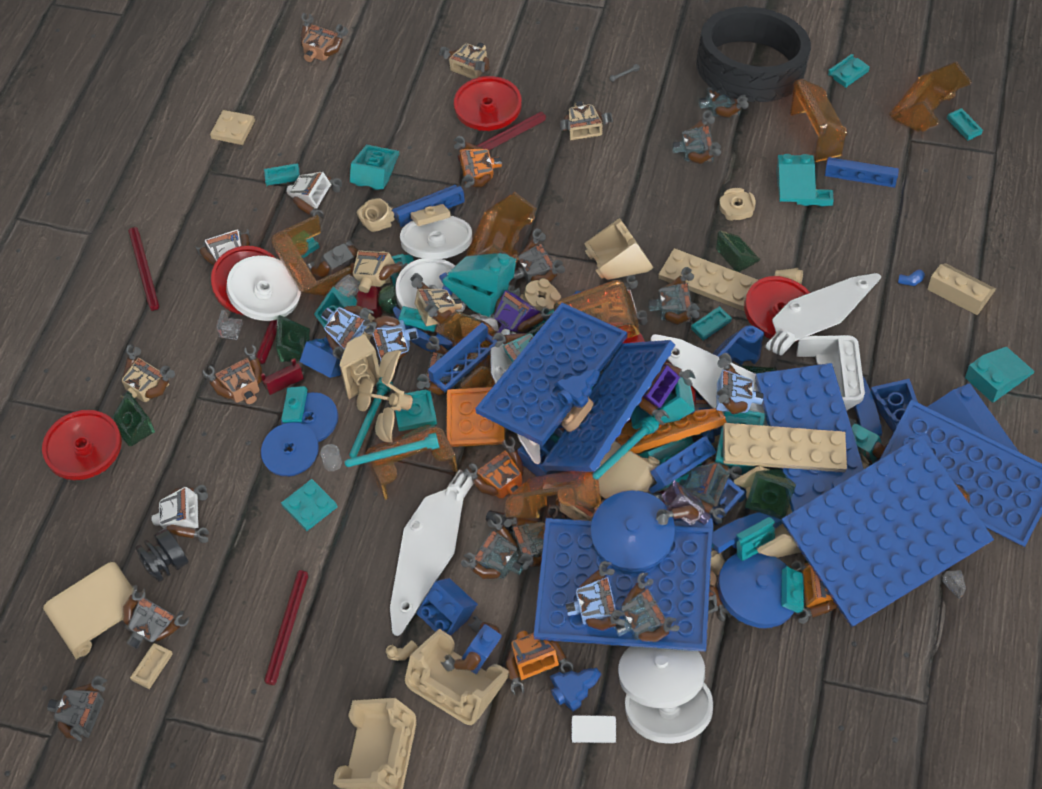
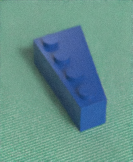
(893, 400)

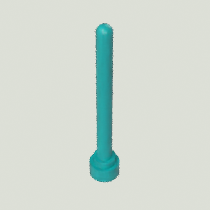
(381, 390)
(648, 426)
(429, 442)

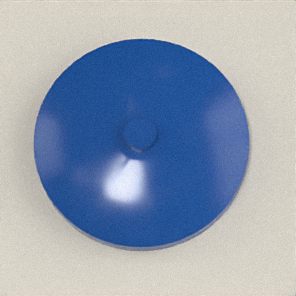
(628, 532)
(753, 590)

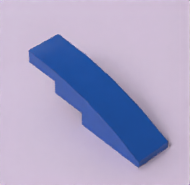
(726, 535)

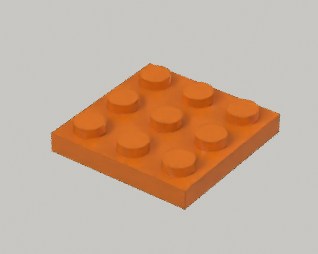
(465, 425)

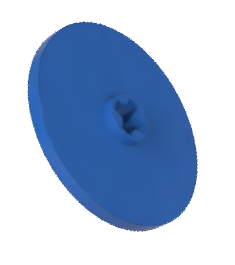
(323, 413)
(292, 435)

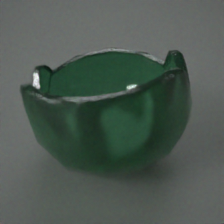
(385, 299)

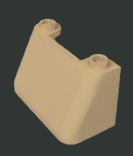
(617, 252)
(627, 473)
(89, 607)
(457, 691)
(380, 745)

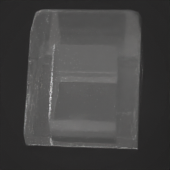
(348, 286)
(955, 582)

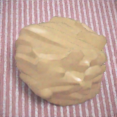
(376, 215)

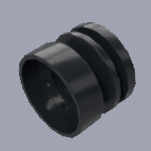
(161, 555)

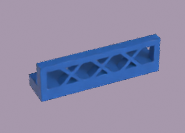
(861, 172)
(449, 197)
(457, 354)
(681, 463)

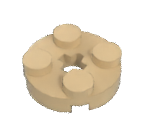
(735, 212)
(543, 288)

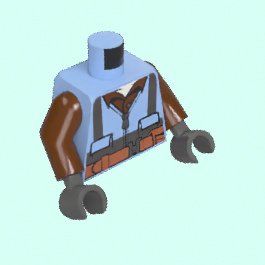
(344, 326)
(390, 335)
(733, 390)
(596, 601)

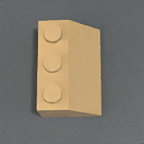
(960, 288)
(357, 364)

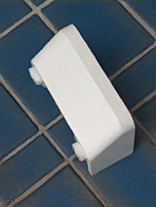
(845, 358)

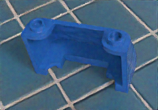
(742, 346)

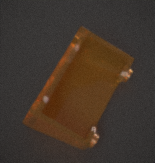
(607, 303)
(572, 490)

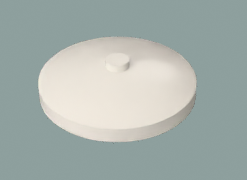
(436, 239)
(430, 271)
(262, 288)
(661, 675)
(672, 723)

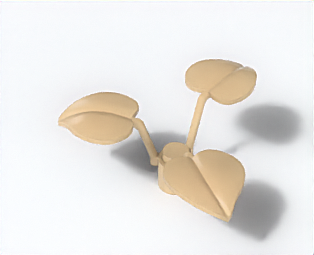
(398, 400)

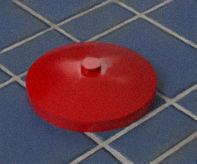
(487, 103)
(223, 267)
(768, 298)
(81, 445)

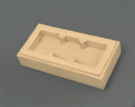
(430, 214)
(151, 665)

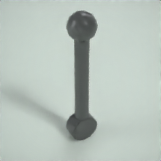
(635, 68)

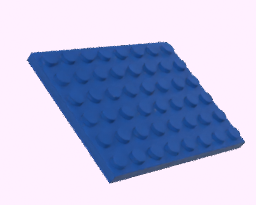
(886, 530)
(678, 587)

